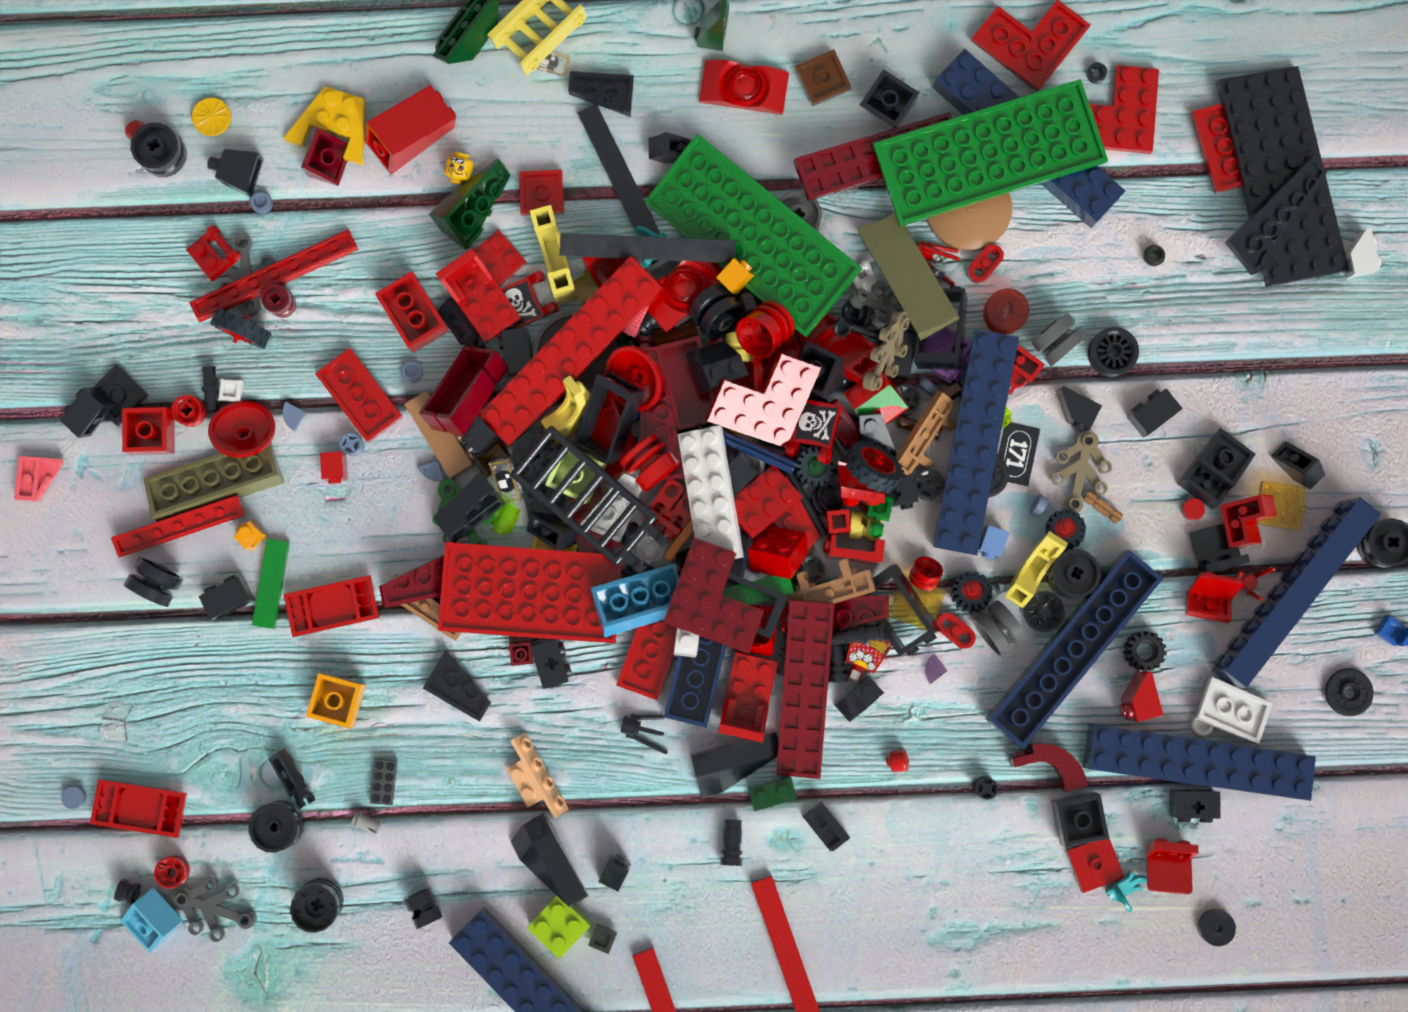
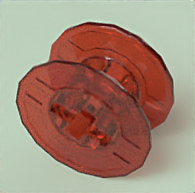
(994, 312)

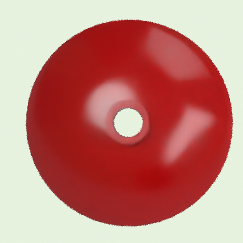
(639, 369)
(241, 420)

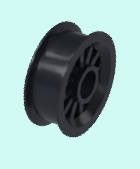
(1129, 342)

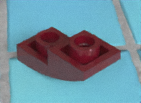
(520, 650)

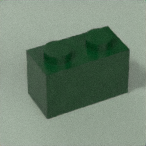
(772, 793)

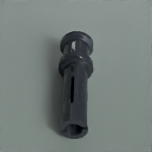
(862, 634)

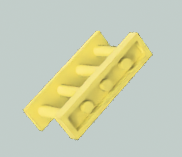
(516, 21)

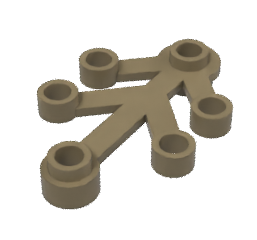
(887, 350)
(1082, 468)

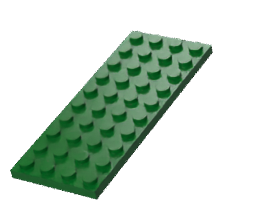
(990, 152)
(791, 261)

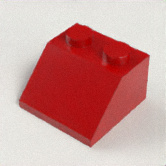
(1141, 698)

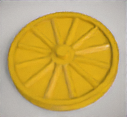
(211, 116)

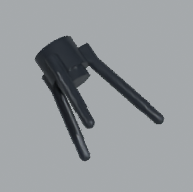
(631, 726)

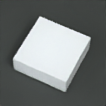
(230, 390)

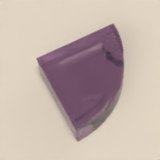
(934, 669)

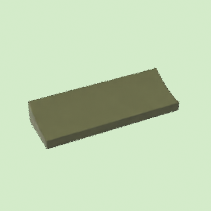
(908, 276)
(210, 481)

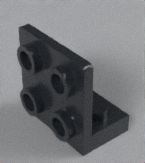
(1213, 550)

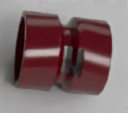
(278, 301)

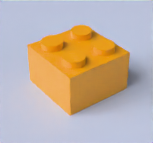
(336, 700)

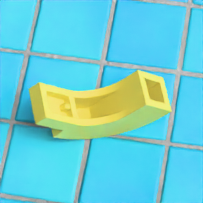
(569, 414)
(1034, 568)

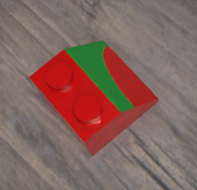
(886, 399)

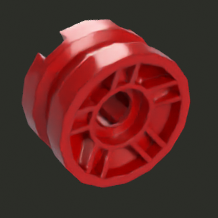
(193, 418)
(926, 573)
(163, 868)

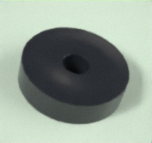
(1224, 934)

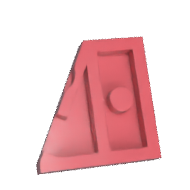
(35, 477)

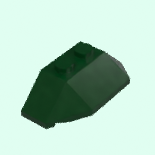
(467, 31)

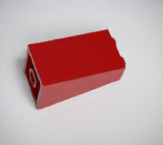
(409, 128)

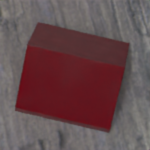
(325, 157)

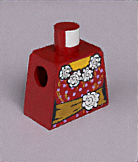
(865, 657)

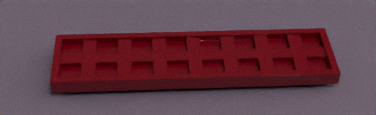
(849, 163)
(805, 688)

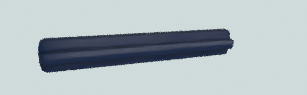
(759, 452)

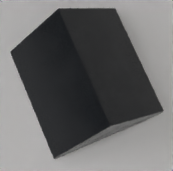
(831, 366)

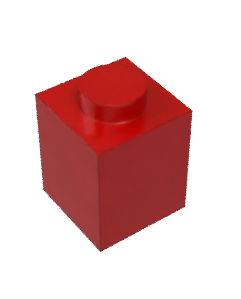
(333, 467)
(838, 522)

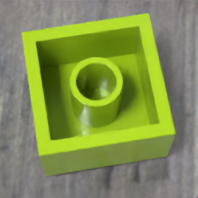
(559, 926)

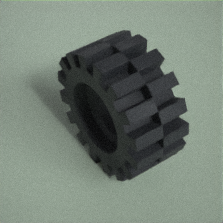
(1157, 647)

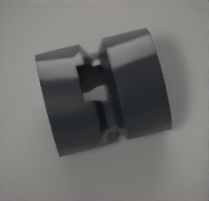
(423, 908)

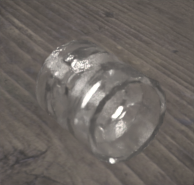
(649, 550)

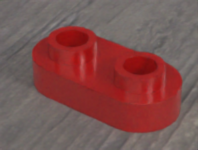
(984, 264)
(955, 629)

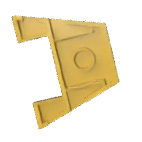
(336, 114)

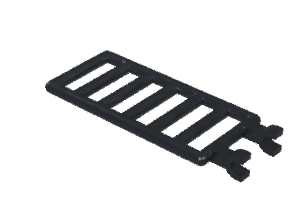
(601, 475)

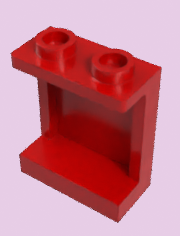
(873, 557)

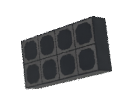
(383, 781)

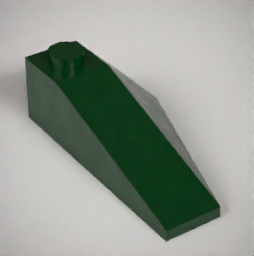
(713, 27)
(467, 208)

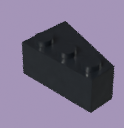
(469, 508)

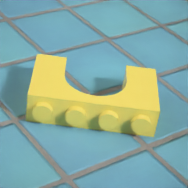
(557, 265)

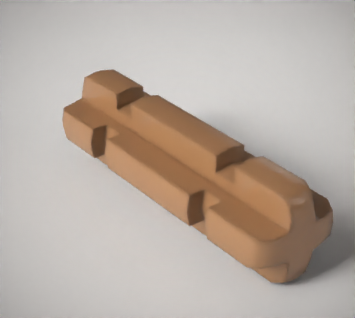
(1102, 507)

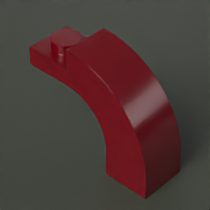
(1067, 767)

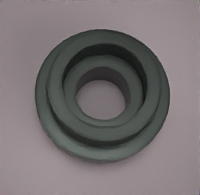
(1159, 251)

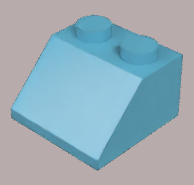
(151, 920)

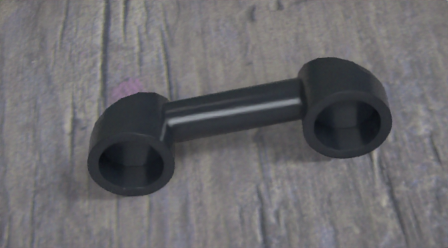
(843, 326)

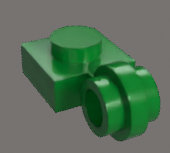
(879, 512)

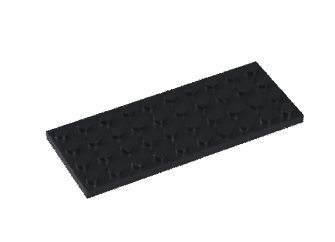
(1270, 141)

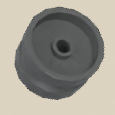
(808, 210)
(1059, 338)
(999, 628)

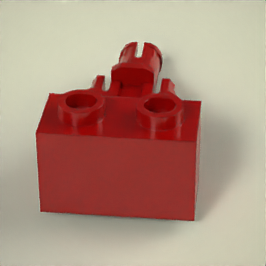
(1025, 369)

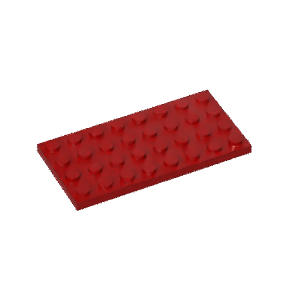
(523, 592)

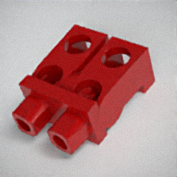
(669, 516)

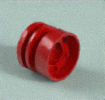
(765, 329)
(649, 462)

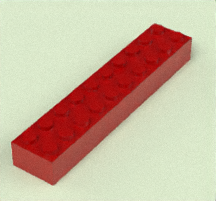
(571, 350)

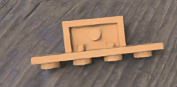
(533, 779)

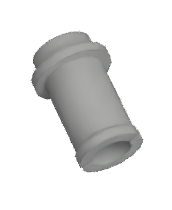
(365, 823)

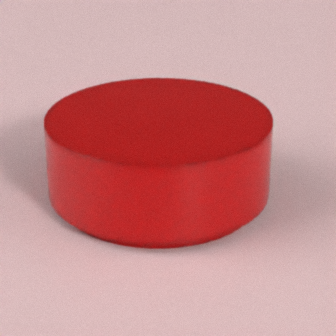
(1193, 509)

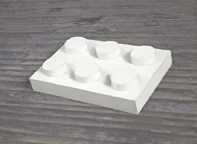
(1233, 710)

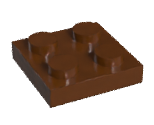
(823, 77)

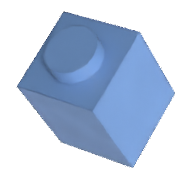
(992, 542)

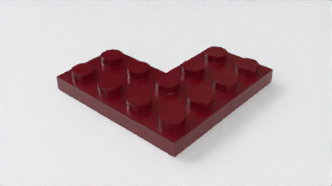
(699, 601)

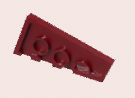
(414, 585)
(860, 611)

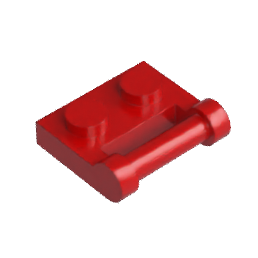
(208, 258)

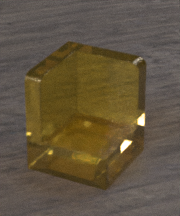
(585, 287)

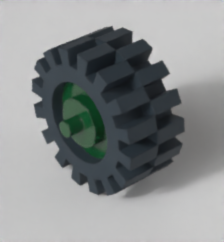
(812, 471)

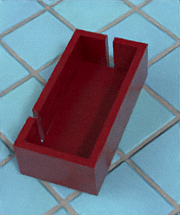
(463, 390)
(687, 402)

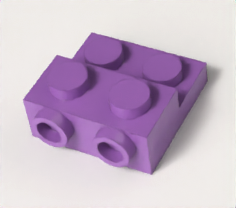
(944, 342)

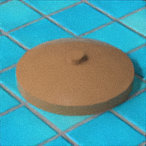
(973, 225)

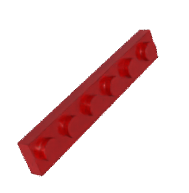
(178, 526)

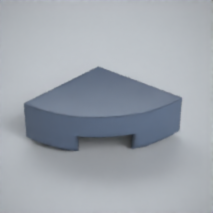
(292, 416)
(432, 471)

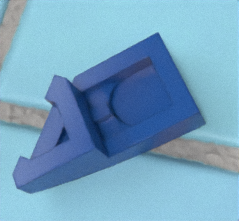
(1392, 631)

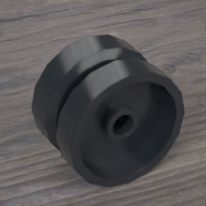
(158, 149)
(716, 311)
(1385, 544)
(1086, 574)
(153, 581)
(264, 823)

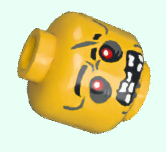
(458, 168)

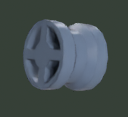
(348, 442)

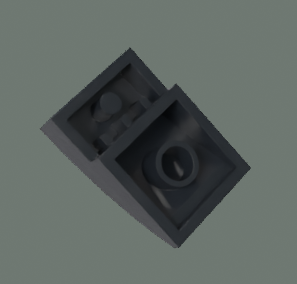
(1216, 469)

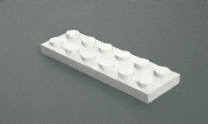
(710, 488)

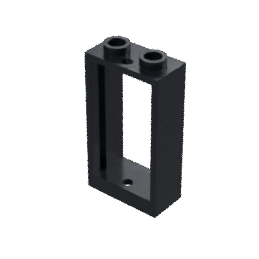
(947, 361)
(626, 390)
(779, 604)
(917, 605)

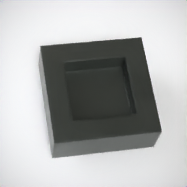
(602, 938)

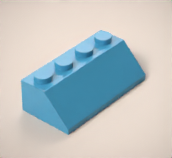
(635, 599)

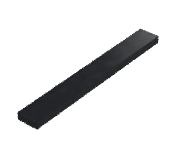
(617, 170)
(646, 247)

